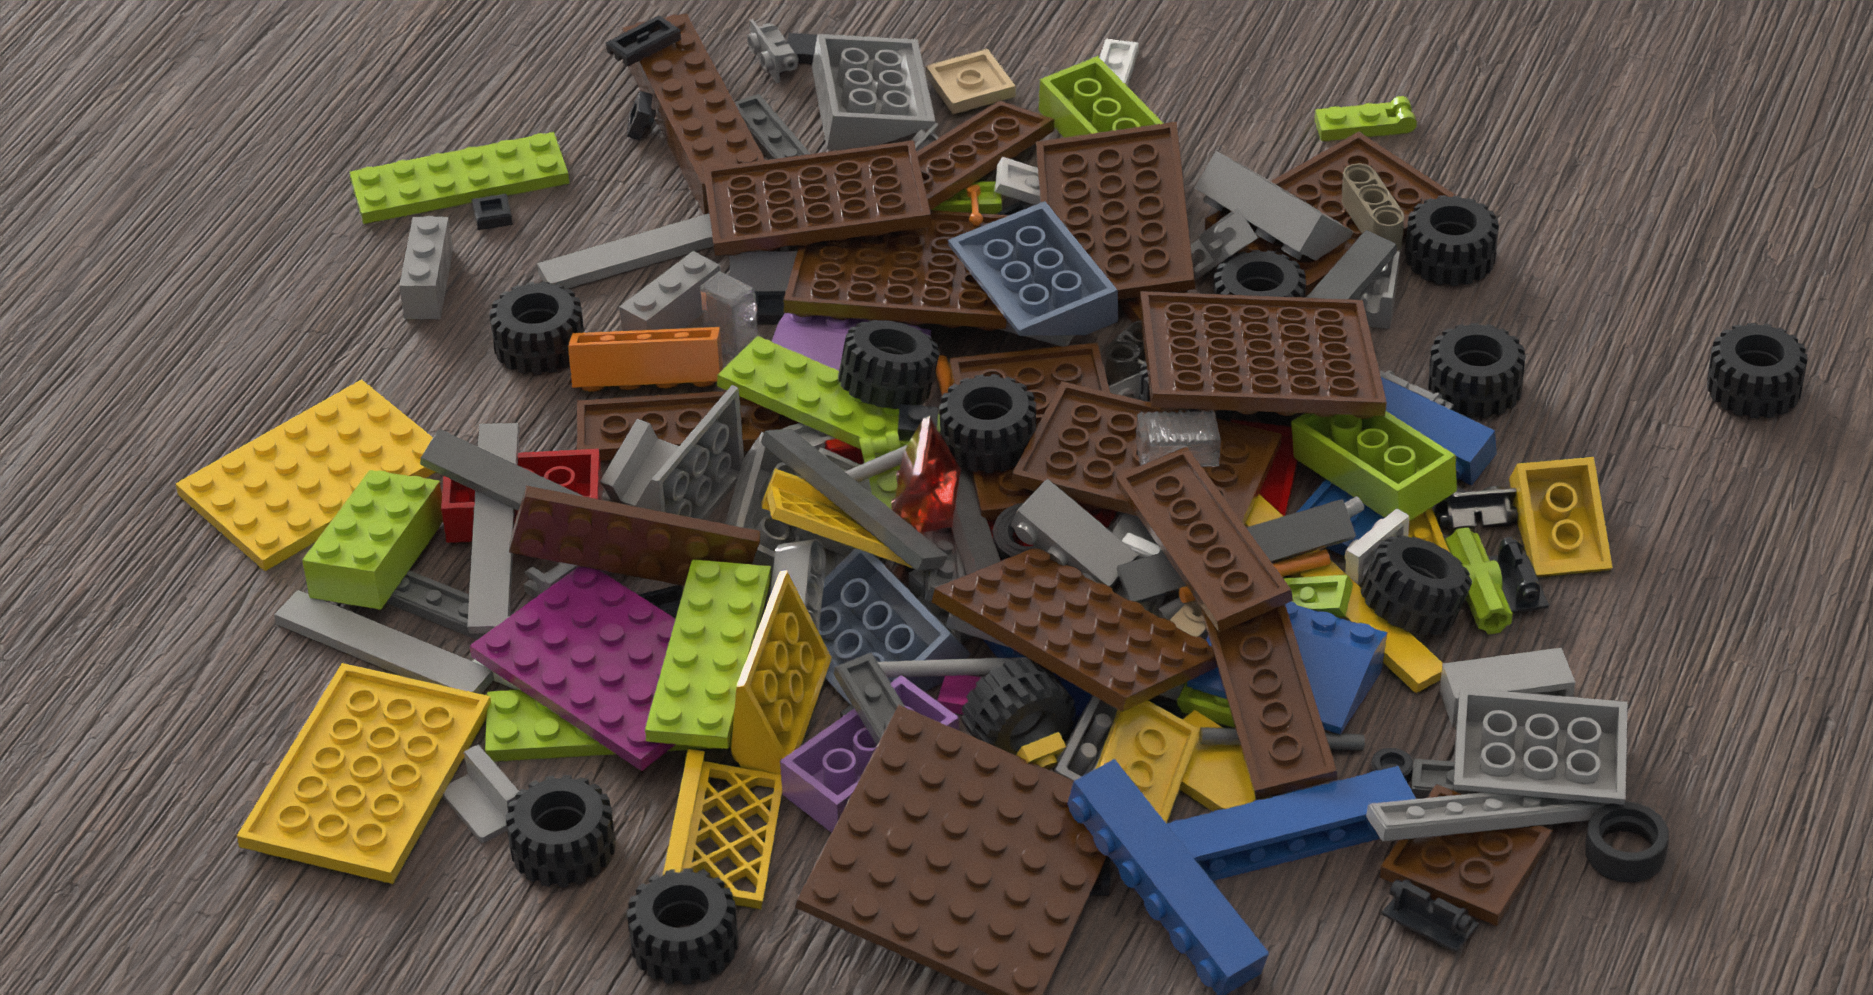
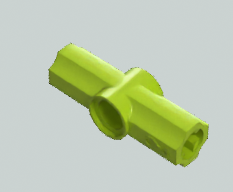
(1485, 593)

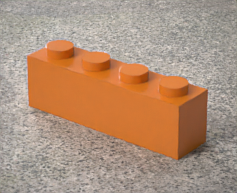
(645, 358)

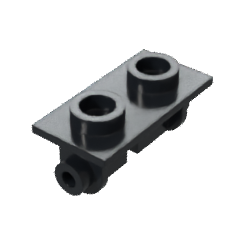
(1491, 503)
(1518, 578)
(1429, 918)

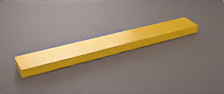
(1402, 652)

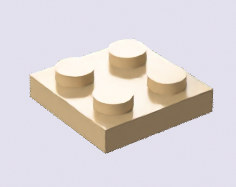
(970, 81)

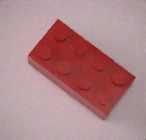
(572, 469)

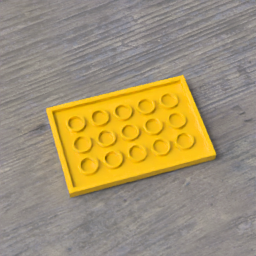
(296, 477)
(365, 773)

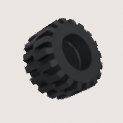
(1451, 240)
(1260, 275)
(535, 327)
(888, 364)
(1477, 369)
(1756, 370)
(987, 422)
(1415, 585)
(1018, 706)
(536, 834)
(686, 951)

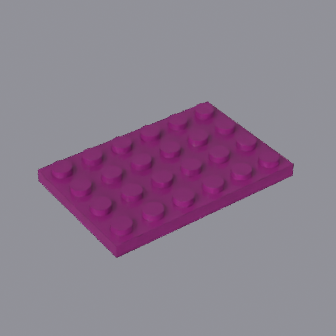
(587, 656)

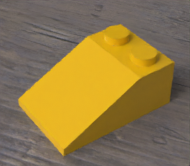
(1561, 516)

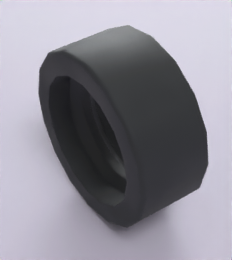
(1627, 865)

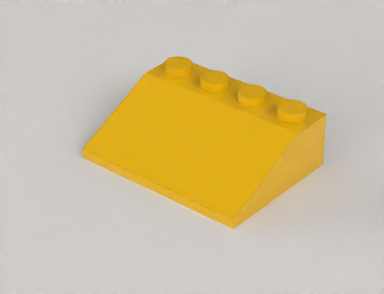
(778, 682)

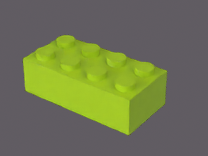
(1091, 101)
(1376, 461)
(374, 539)

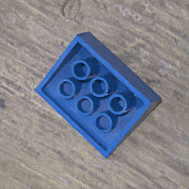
(1338, 659)

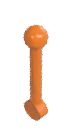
(973, 192)

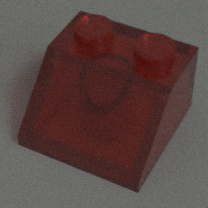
(927, 481)

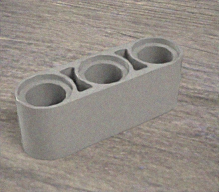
(807, 568)

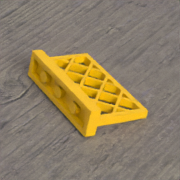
(803, 506)
(690, 816)

